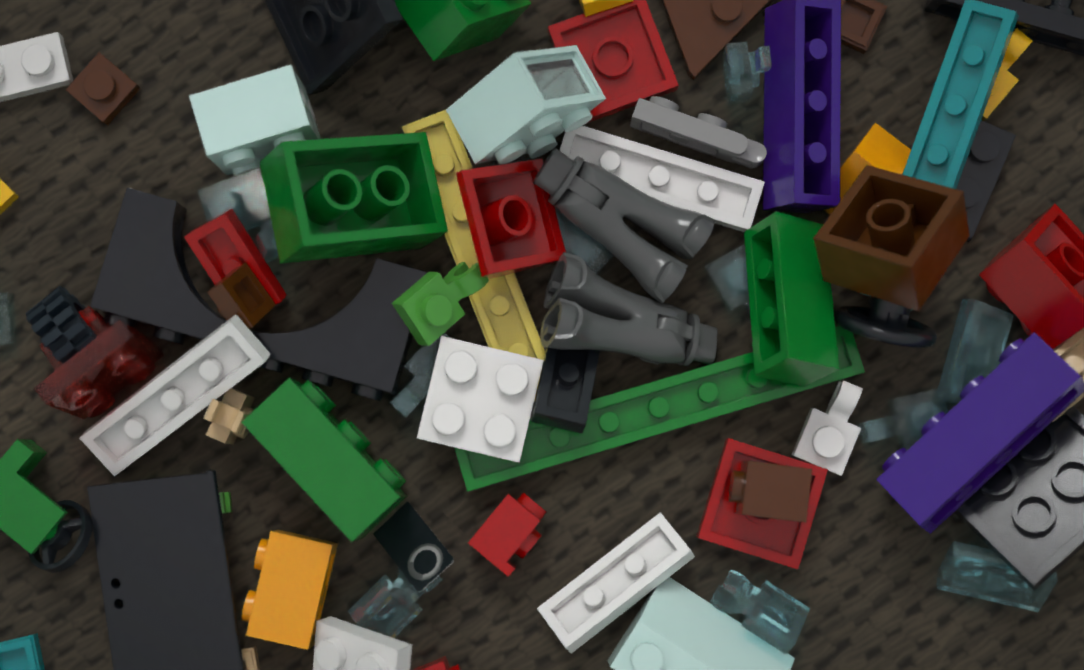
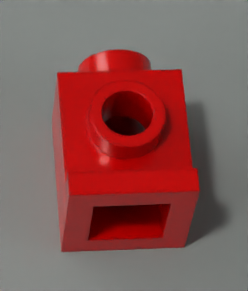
(509, 531)

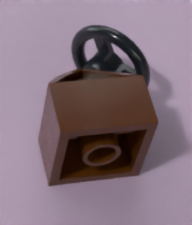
(894, 244)

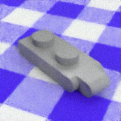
(702, 134)

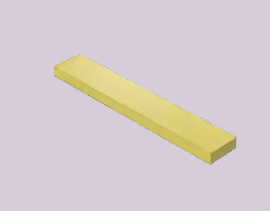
(500, 302)

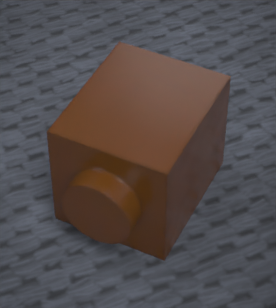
(771, 490)

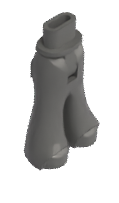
(600, 200)
(603, 317)

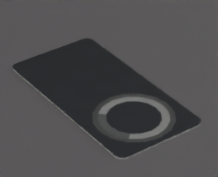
(413, 547)

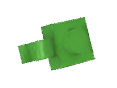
(433, 304)

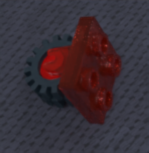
(88, 355)

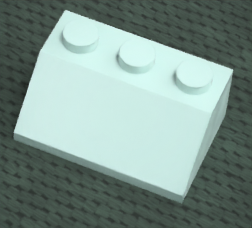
(688, 633)

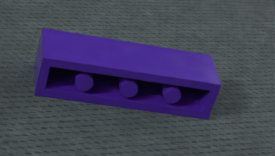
(802, 106)
(981, 431)

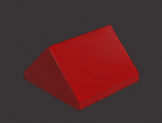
(510, 218)

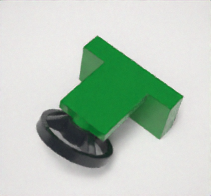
(34, 517)

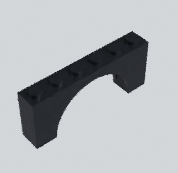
(150, 284)

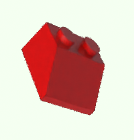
(1042, 277)

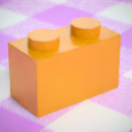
(289, 588)

